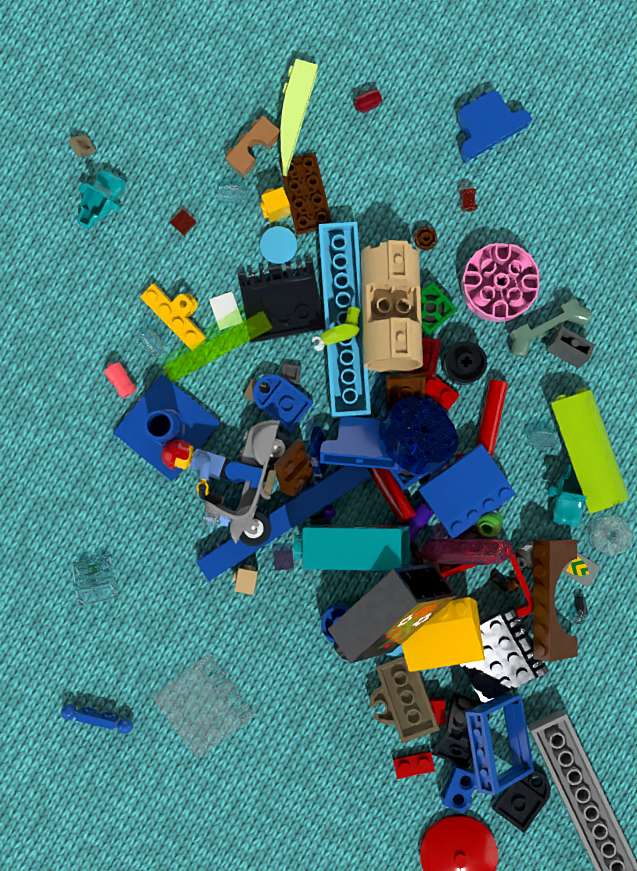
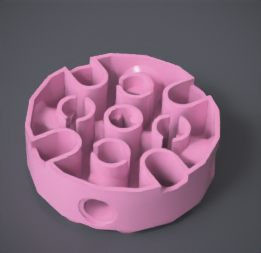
(491, 265)

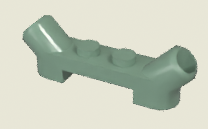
(523, 335)

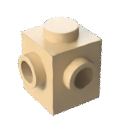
(245, 579)

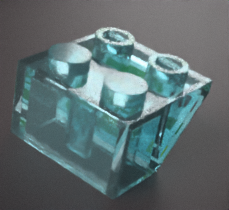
(94, 579)

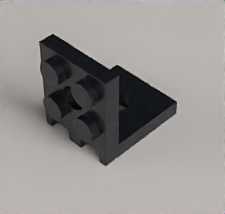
(455, 741)

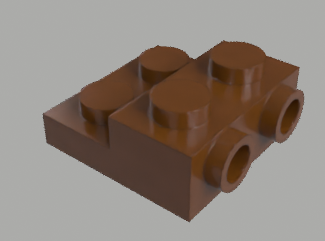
(293, 469)

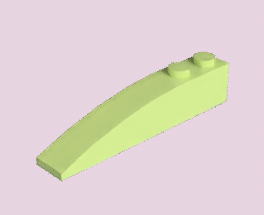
(295, 104)

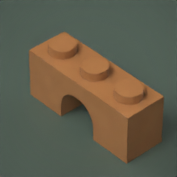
(263, 134)

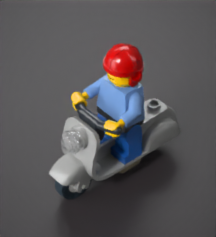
(262, 449)

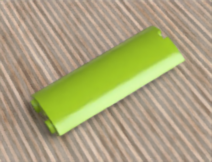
(590, 450)

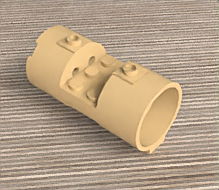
(391, 307)

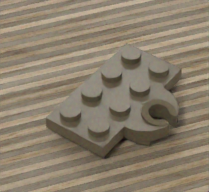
(404, 701)

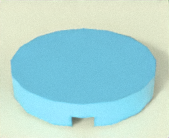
(278, 245)

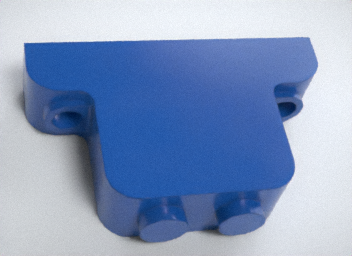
(488, 124)
(357, 445)

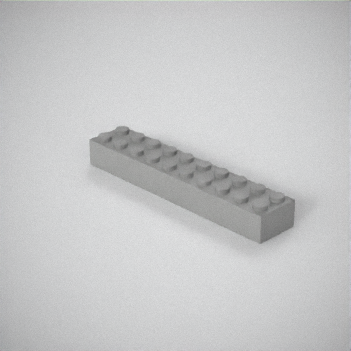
(581, 793)

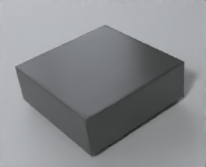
(291, 373)

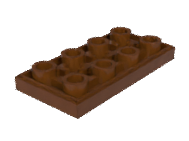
(306, 194)

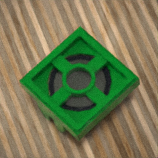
(433, 308)

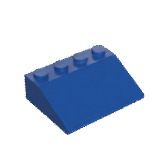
(466, 491)

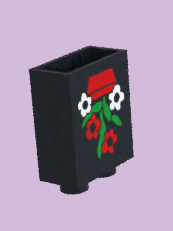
(390, 612)

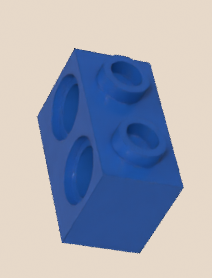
(454, 786)

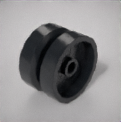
(472, 355)

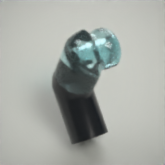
(581, 612)

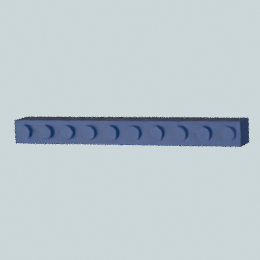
(286, 517)

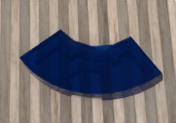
(316, 440)

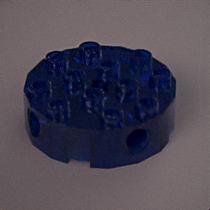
(418, 435)

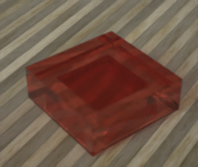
(183, 222)

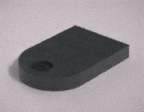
(523, 801)

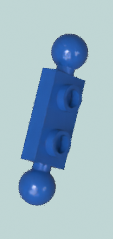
(91, 717)

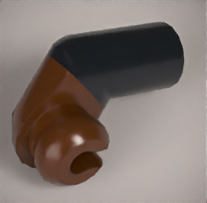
(506, 584)

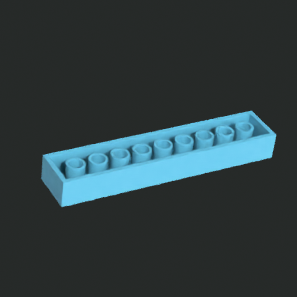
(342, 290)

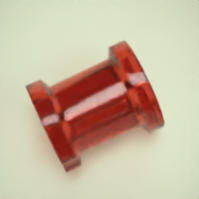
(468, 200)

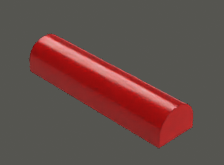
(491, 415)
(392, 494)

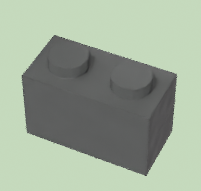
(570, 347)

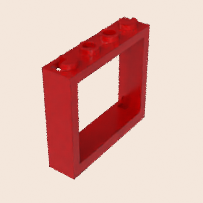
(522, 610)

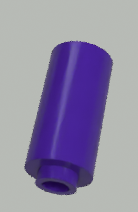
(418, 521)

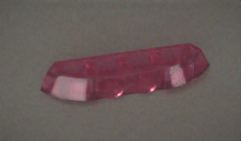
(467, 551)

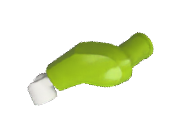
(341, 332)

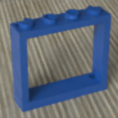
(481, 744)

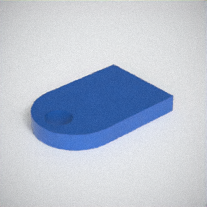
(282, 401)

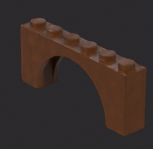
(549, 639)

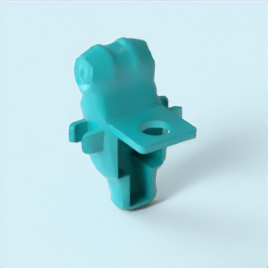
(100, 198)
(568, 499)

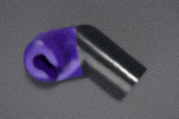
(325, 517)

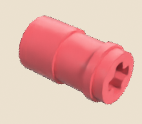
(118, 377)

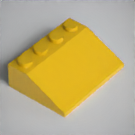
(447, 638)

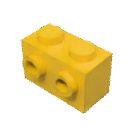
(275, 204)

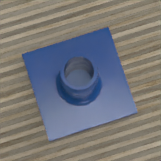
(163, 416)

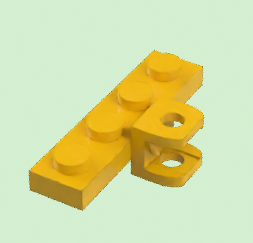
(176, 314)

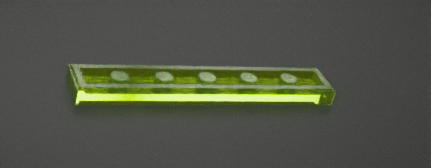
(218, 346)

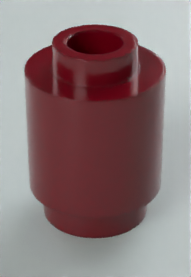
(367, 100)

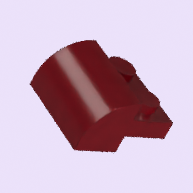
(430, 358)

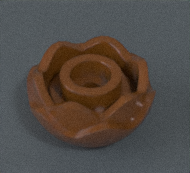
(431, 237)

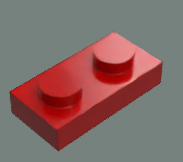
(440, 392)
(413, 764)

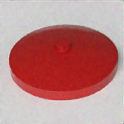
(458, 844)

